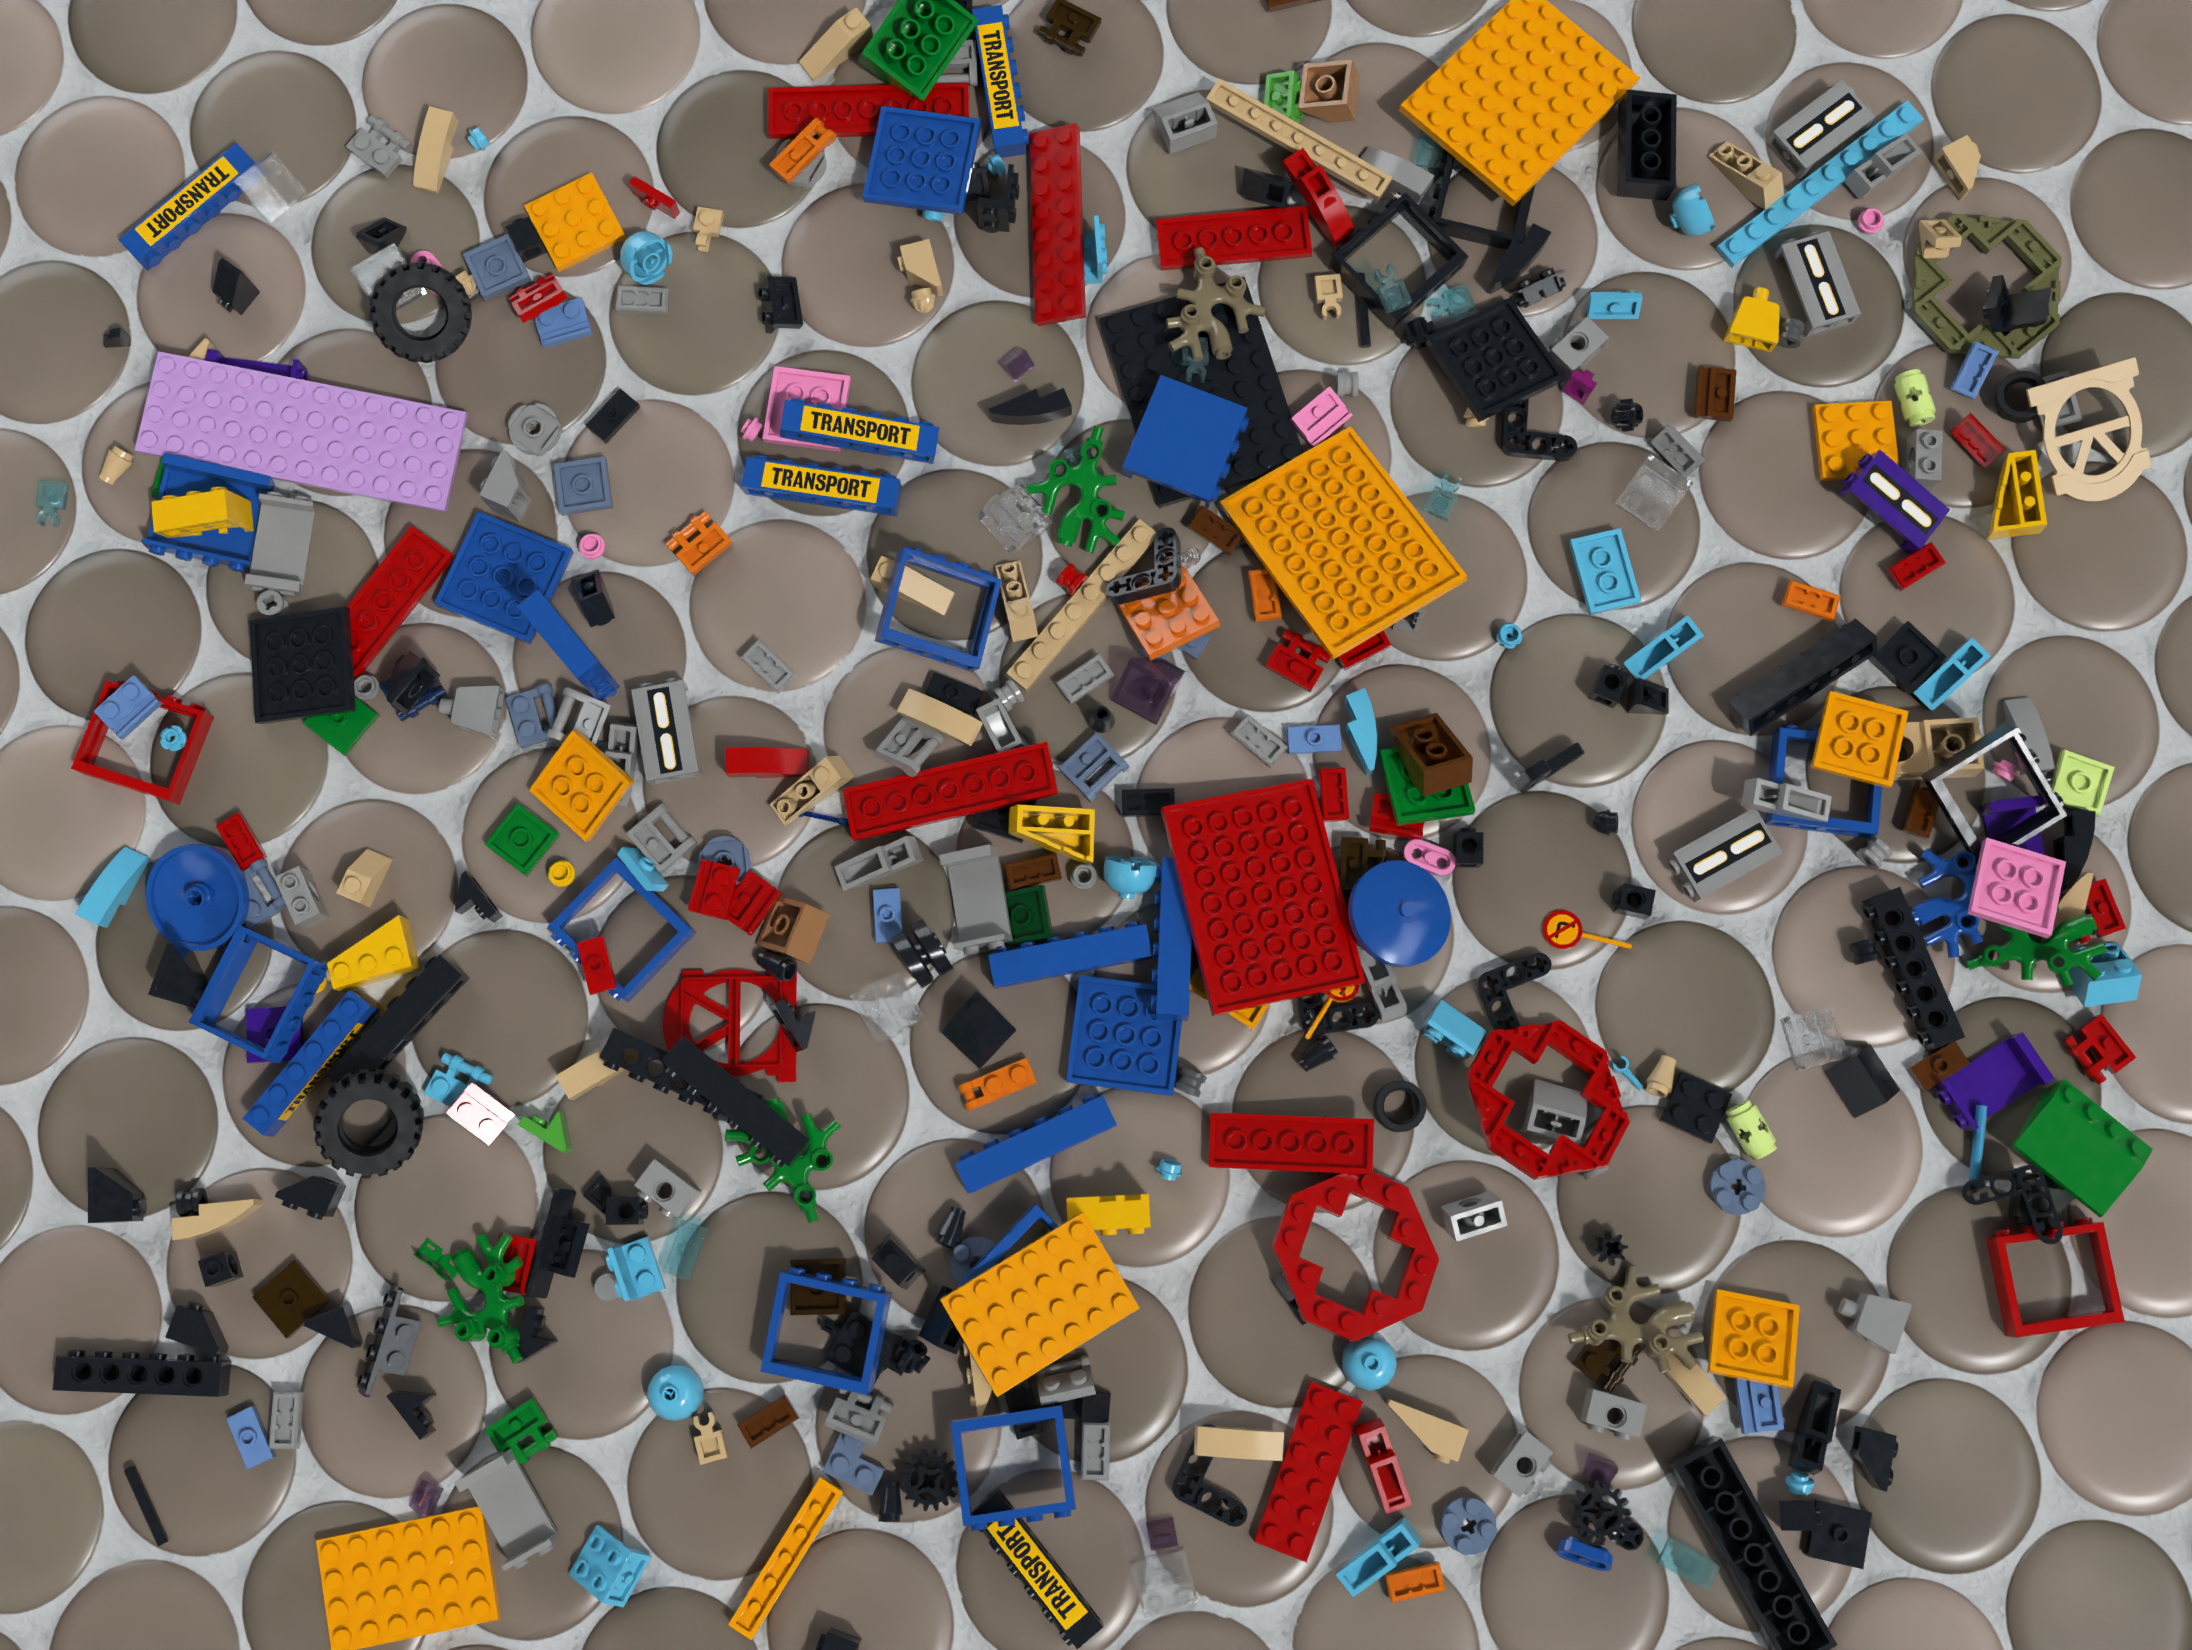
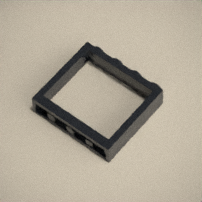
(1427, 228)
(1475, 233)
(2027, 758)

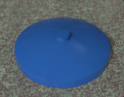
(197, 897)
(1399, 914)

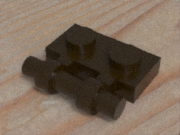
(1072, 20)
(1354, 859)
(1594, 1361)

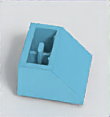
(2118, 981)
(1452, 1030)

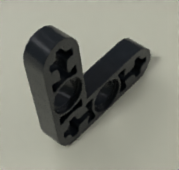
(1520, 434)
(1119, 589)
(1544, 769)
(1503, 984)
(1327, 1025)
(2019, 1186)
(1200, 1488)

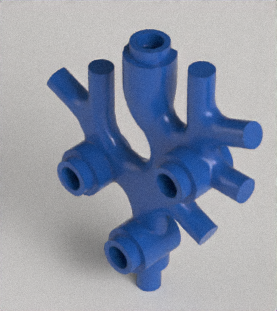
(1952, 908)

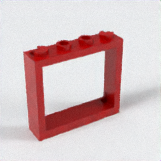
(97, 731)
(2006, 1291)

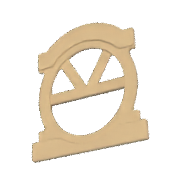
(2049, 399)

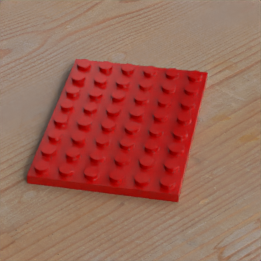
(1262, 896)

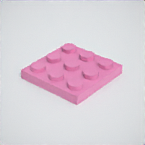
(806, 385)
(2016, 887)

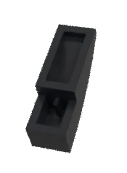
(1519, 258)
(1032, 409)
(2075, 844)
(1815, 1428)

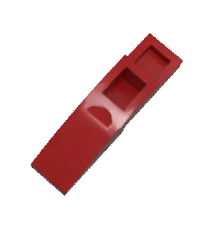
(1322, 197)

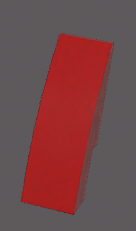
(766, 762)
(1383, 1465)

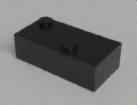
(1646, 145)

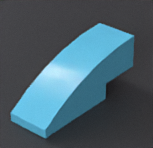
(1664, 649)
(1951, 673)
(1362, 729)
(112, 887)
(1379, 1557)

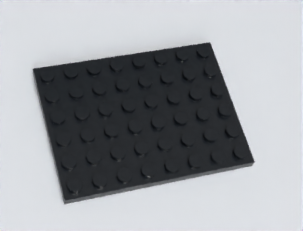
(1141, 353)

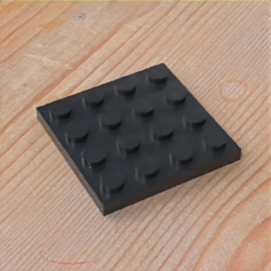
(1494, 359)
(302, 665)

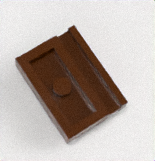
(1715, 393)

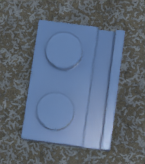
(563, 323)
(128, 707)
(1758, 1407)

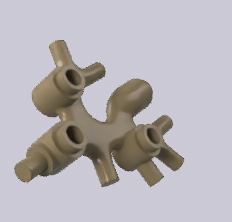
(1198, 315)
(1628, 1333)

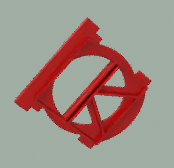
(778, 1060)

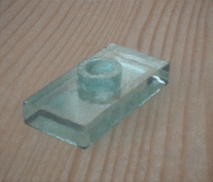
(1428, 153)
(685, 1250)
(1688, 1564)

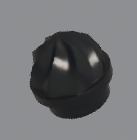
(1606, 822)

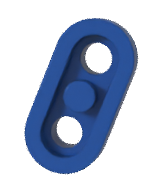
(1589, 1556)

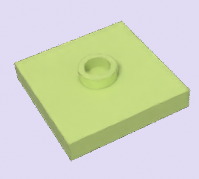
(2081, 781)

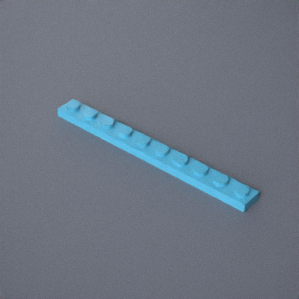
(1817, 185)

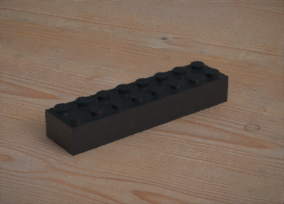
(1749, 1548)

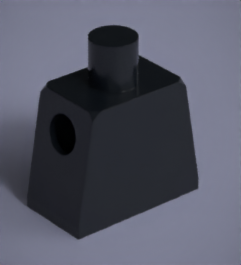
(896, 1262)

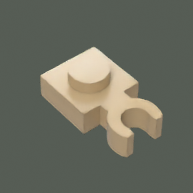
(1329, 291)
(711, 1443)

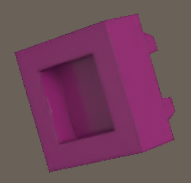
(1580, 385)

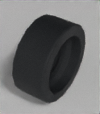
(2000, 402)
(1420, 1103)

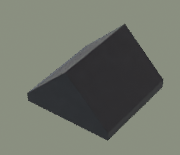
(1862, 1081)

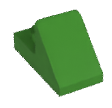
(556, 1133)

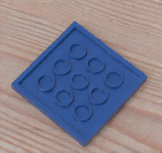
(922, 160)
(498, 571)
(1120, 1041)

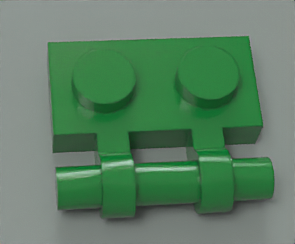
(517, 1425)

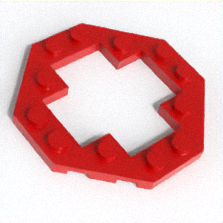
(1494, 1107)
(1303, 1276)

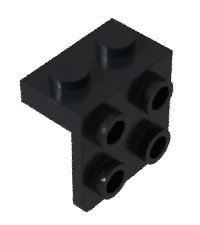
(998, 214)
(2015, 310)

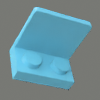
(1095, 253)
(635, 1269)
(609, 1567)

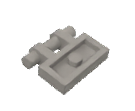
(375, 153)
(857, 1421)

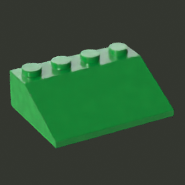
(917, 43)
(2081, 1147)

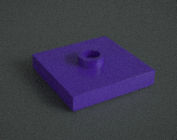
(260, 1027)

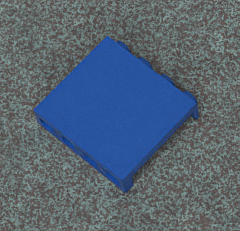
(1186, 440)
(228, 549)

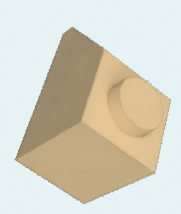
(1959, 165)
(920, 265)
(364, 877)

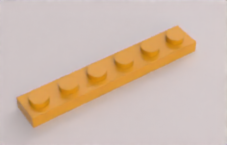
(786, 1558)

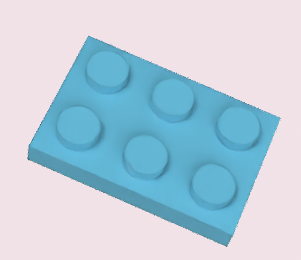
(1605, 571)

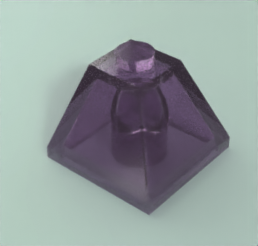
(1147, 687)

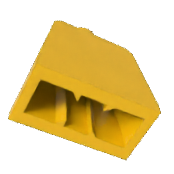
(1755, 322)

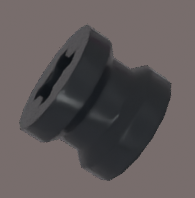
(1864, 951)
(189, 1202)
(1631, 1539)

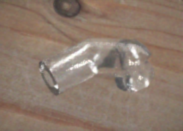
(1188, 558)

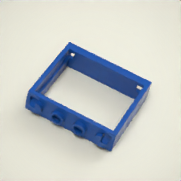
(959, 571)
(568, 646)
(1834, 825)
(684, 933)
(225, 979)
(1008, 1240)
(817, 1375)
(1032, 1514)

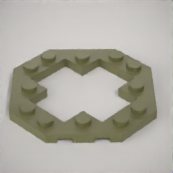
(1986, 234)

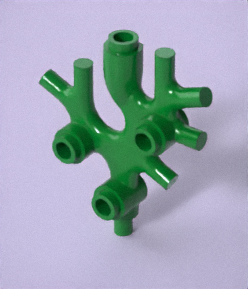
(1089, 483)
(2028, 952)
(798, 1173)
(473, 1325)

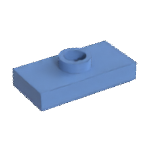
(1974, 370)
(1314, 739)
(887, 914)
(250, 1437)

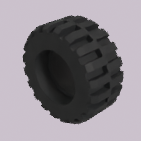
(386, 324)
(361, 1158)

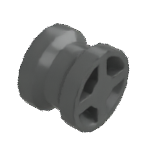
(1790, 332)
(1190, 1082)

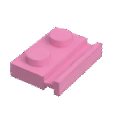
(1321, 417)

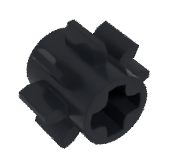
(1417, 332)
(1627, 415)
(1617, 1247)
(911, 1356)

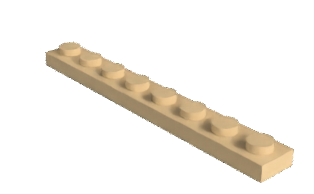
(1295, 137)
(1081, 606)

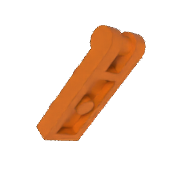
(802, 151)
(998, 1084)

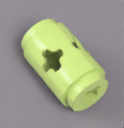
(1916, 412)
(1755, 1142)

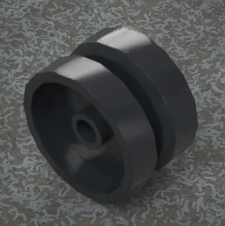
(922, 953)

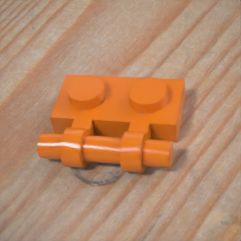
(703, 548)

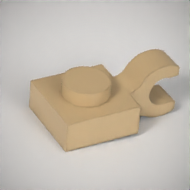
(707, 225)

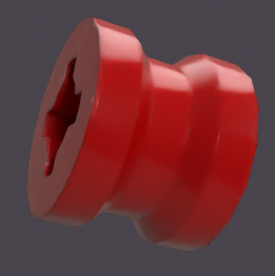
(1071, 579)

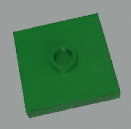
(343, 729)
(522, 839)

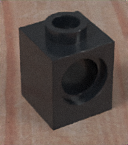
(526, 239)
(1604, 695)
(1464, 859)
(1643, 895)
(614, 1211)
(220, 1269)
(1799, 1515)

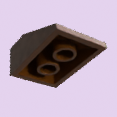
(1432, 754)

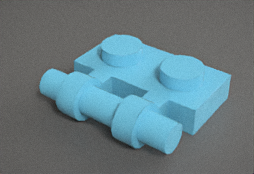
(445, 1086)

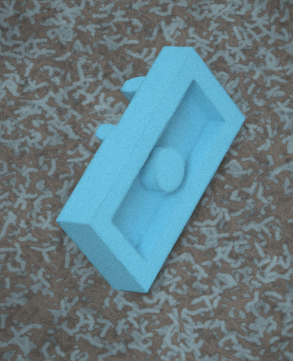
(1614, 305)

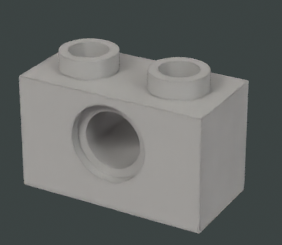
(1587, 336)
(1924, 457)
(302, 897)
(683, 1192)
(1473, 1216)
(1630, 1414)
(1506, 1467)

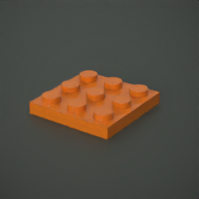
(1170, 618)

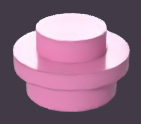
(1870, 221)
(751, 429)
(592, 546)
(2005, 770)

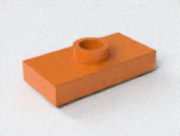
(1264, 596)
(1810, 601)
(1414, 1581)

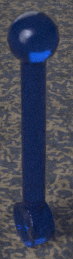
(842, 821)

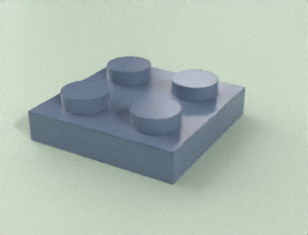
(497, 267)
(583, 486)

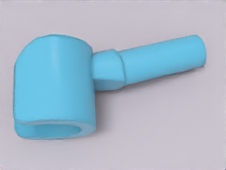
(1626, 1072)

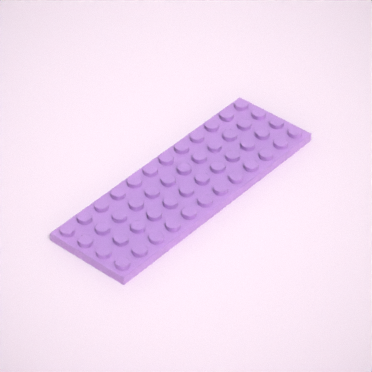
(302, 431)

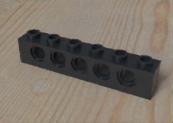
(1925, 977)
(613, 1055)
(71, 1376)

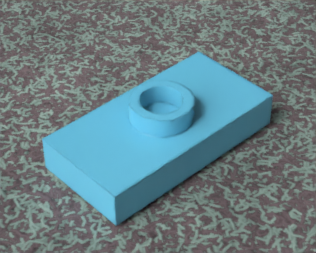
(642, 869)

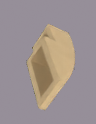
(434, 149)
(939, 717)
(2074, 901)
(590, 1073)
(213, 1218)
(1693, 1384)
(1239, 1443)

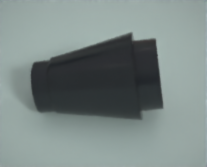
(1101, 725)
(779, 966)
(1318, 1054)
(951, 1228)
(889, 1503)

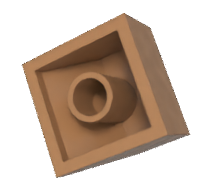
(1330, 90)
(793, 929)

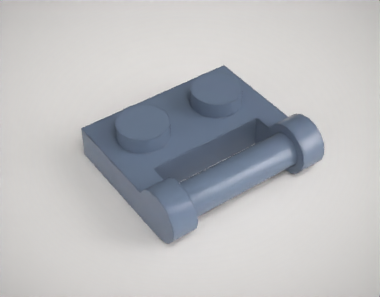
(527, 717)
(1087, 761)
(259, 909)

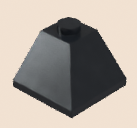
(410, 681)
(179, 977)
(978, 1030)
(113, 1197)

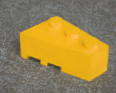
(2018, 498)
(201, 512)
(1056, 829)
(376, 958)
(1113, 1212)

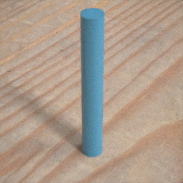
(1978, 1143)

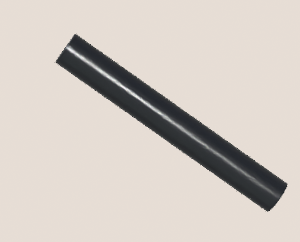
(1363, 320)
(146, 1506)

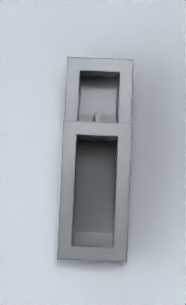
(1882, 166)
(1405, 175)
(2023, 714)
(999, 726)
(623, 751)
(1786, 800)
(879, 863)
(1382, 987)

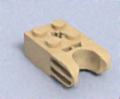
(1927, 747)

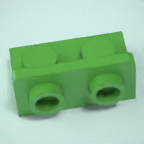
(1283, 94)

